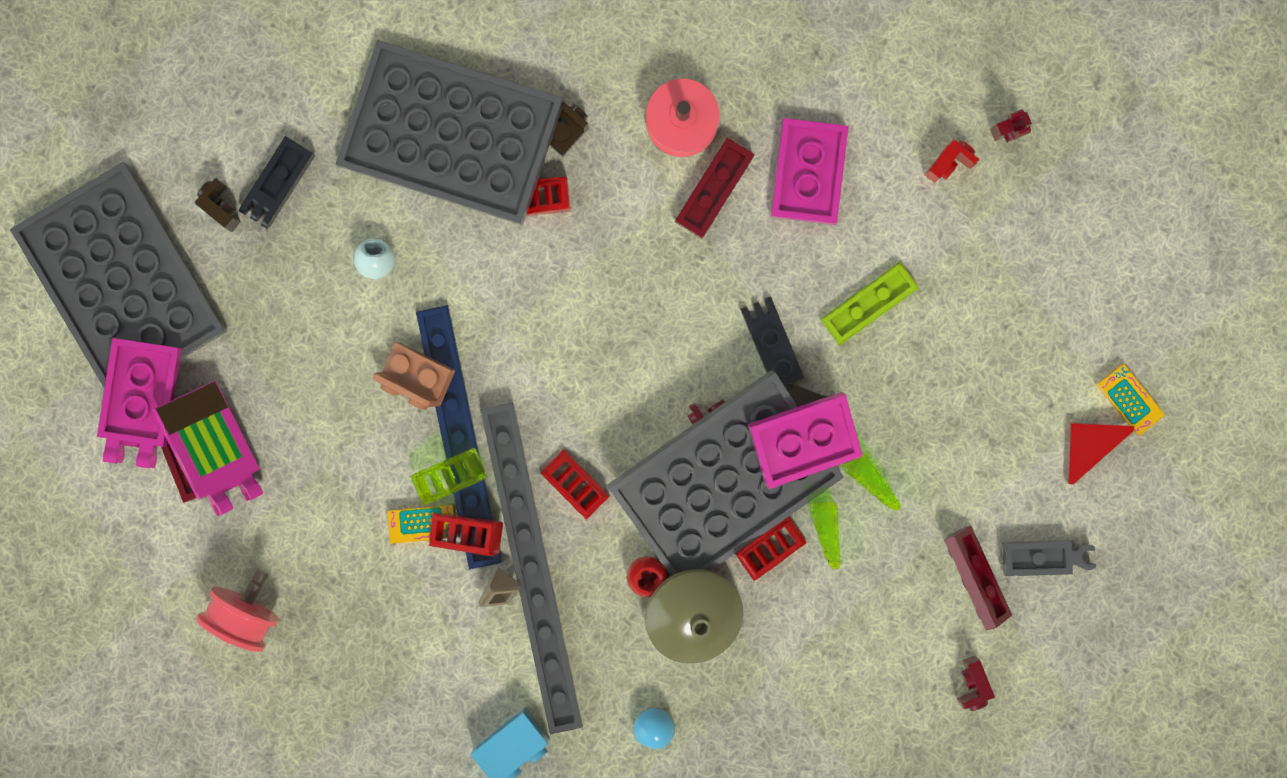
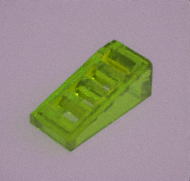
(473, 465)
(867, 475)
(825, 520)

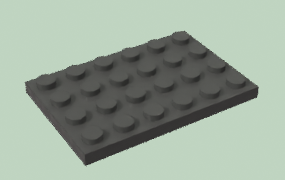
(450, 132)
(116, 270)
(705, 488)

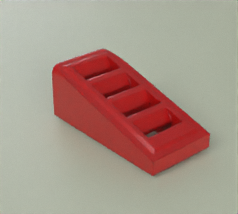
(549, 208)
(594, 504)
(493, 535)
(754, 572)

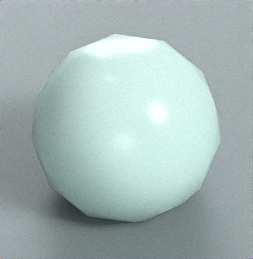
(374, 259)

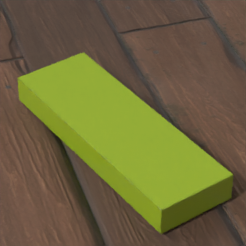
(869, 303)

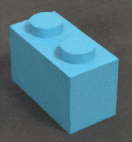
(511, 747)

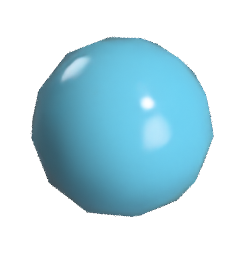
(654, 728)

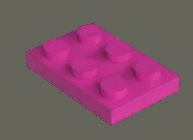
(809, 171)
(805, 440)

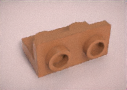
(415, 377)

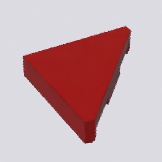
(1091, 444)

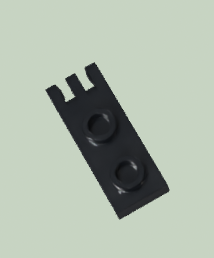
(277, 181)
(772, 342)

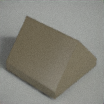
(499, 589)

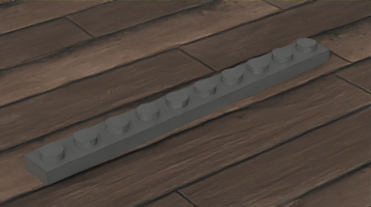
(531, 568)

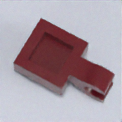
(1013, 127)

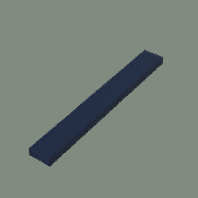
(456, 420)

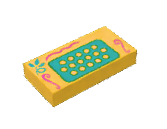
(1130, 399)
(415, 523)

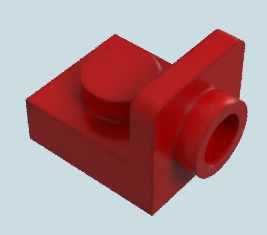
(945, 163)

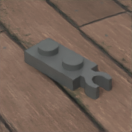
(1043, 558)

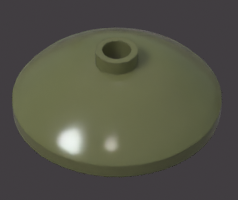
(683, 603)

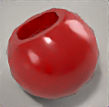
(646, 575)

